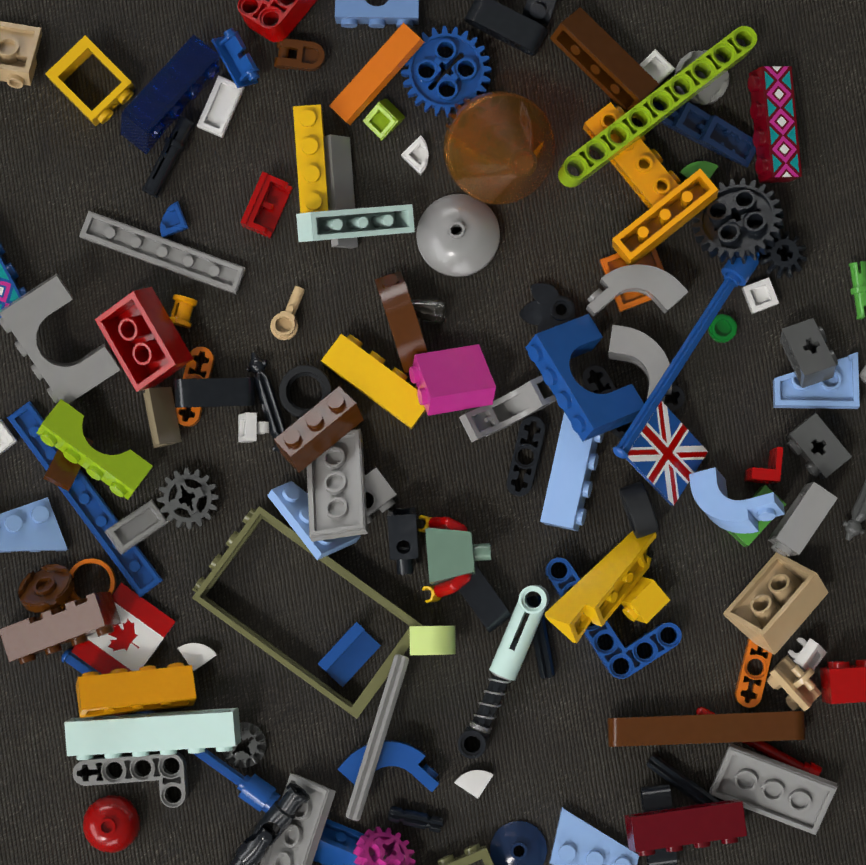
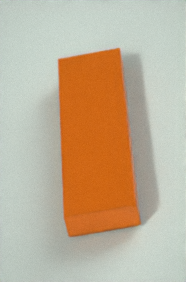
(376, 74)

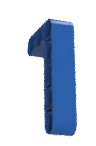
(616, 650)

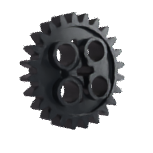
(746, 240)

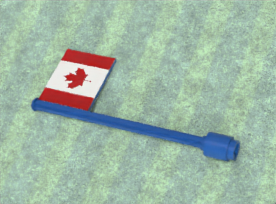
(130, 648)

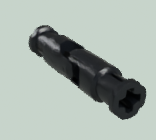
(280, 813)

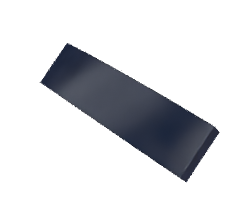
(711, 133)

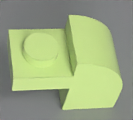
(432, 640)

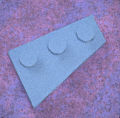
(293, 506)

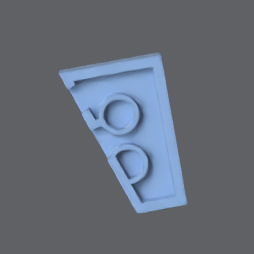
(833, 393)
(31, 529)
(583, 844)

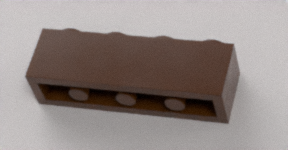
(603, 60)

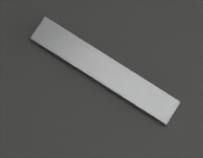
(162, 252)

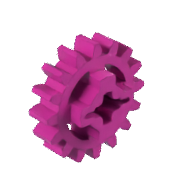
(376, 844)

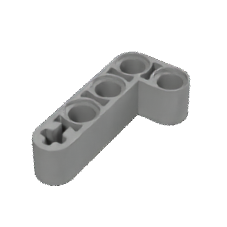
(131, 774)

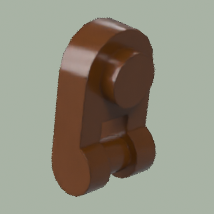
(309, 55)

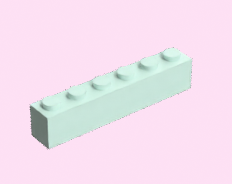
(153, 732)

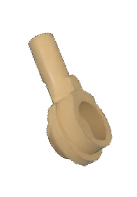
(284, 325)

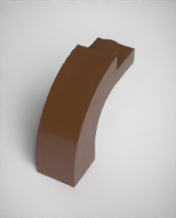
(401, 318)

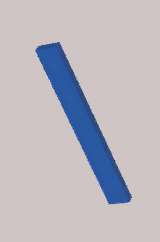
(88, 505)

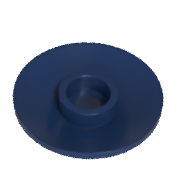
(516, 834)

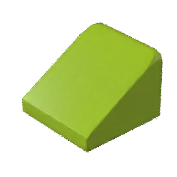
(383, 118)

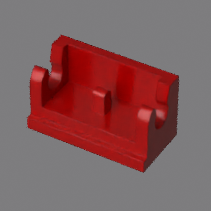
(266, 205)

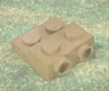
(18, 53)

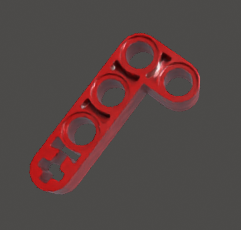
(272, 12)

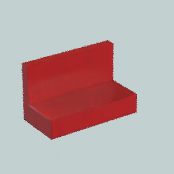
(767, 476)

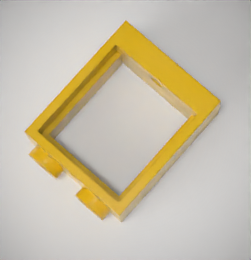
(71, 61)

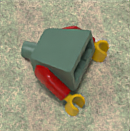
(450, 555)

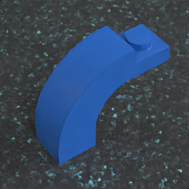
(394, 754)

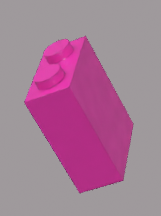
(452, 379)

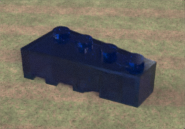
(168, 94)

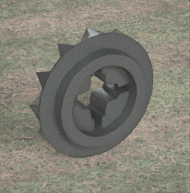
(257, 747)

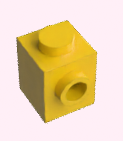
(644, 601)

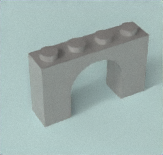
(65, 380)

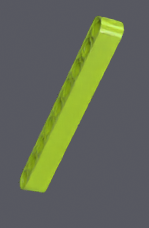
(649, 115)

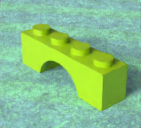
(65, 432)

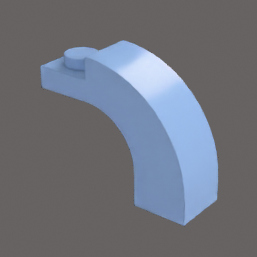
(732, 515)

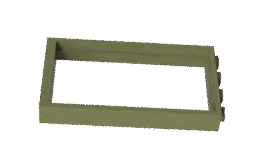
(221, 563)

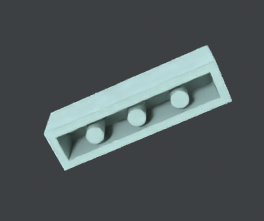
(355, 223)

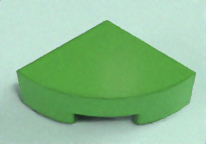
(707, 167)

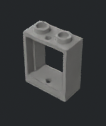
(801, 520)

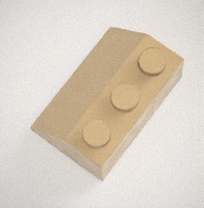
(776, 602)

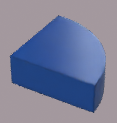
(173, 221)

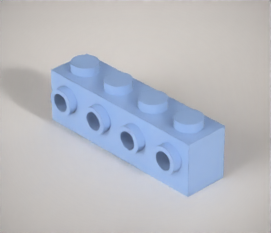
(570, 479)

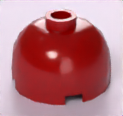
(111, 823)

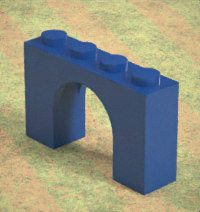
(587, 411)

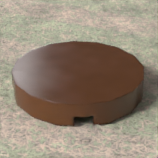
(46, 588)

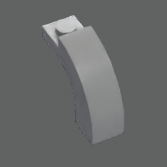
(639, 278)
(640, 349)
(508, 409)

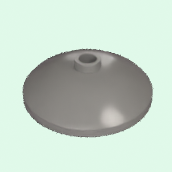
(460, 253)

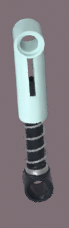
(504, 668)

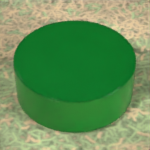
(722, 328)

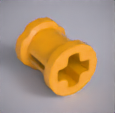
(182, 310)

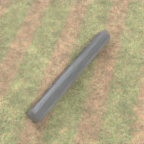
(377, 737)

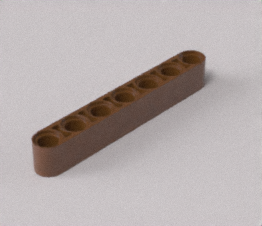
(706, 728)

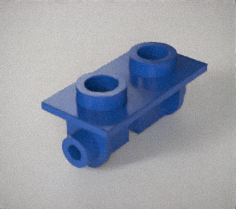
(240, 67)

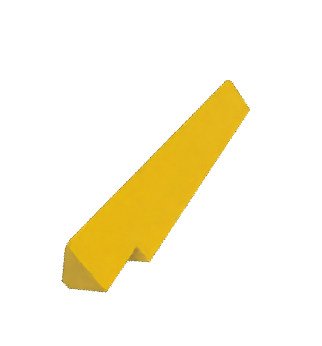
(602, 588)

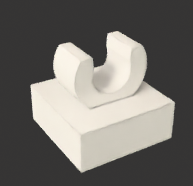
(249, 427)
(810, 654)

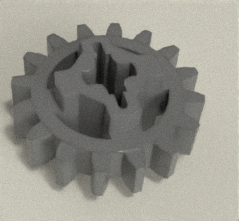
(200, 493)

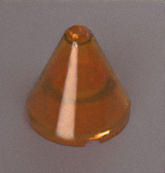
(499, 147)

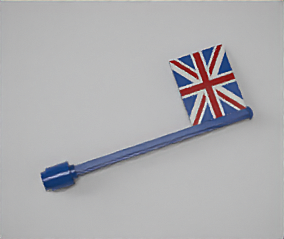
(657, 439)

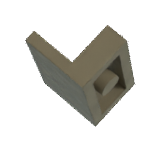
(162, 416)

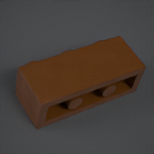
(319, 429)

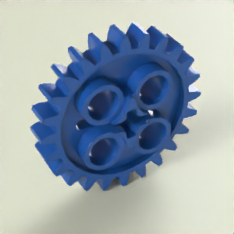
(428, 56)

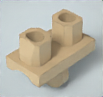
(795, 682)

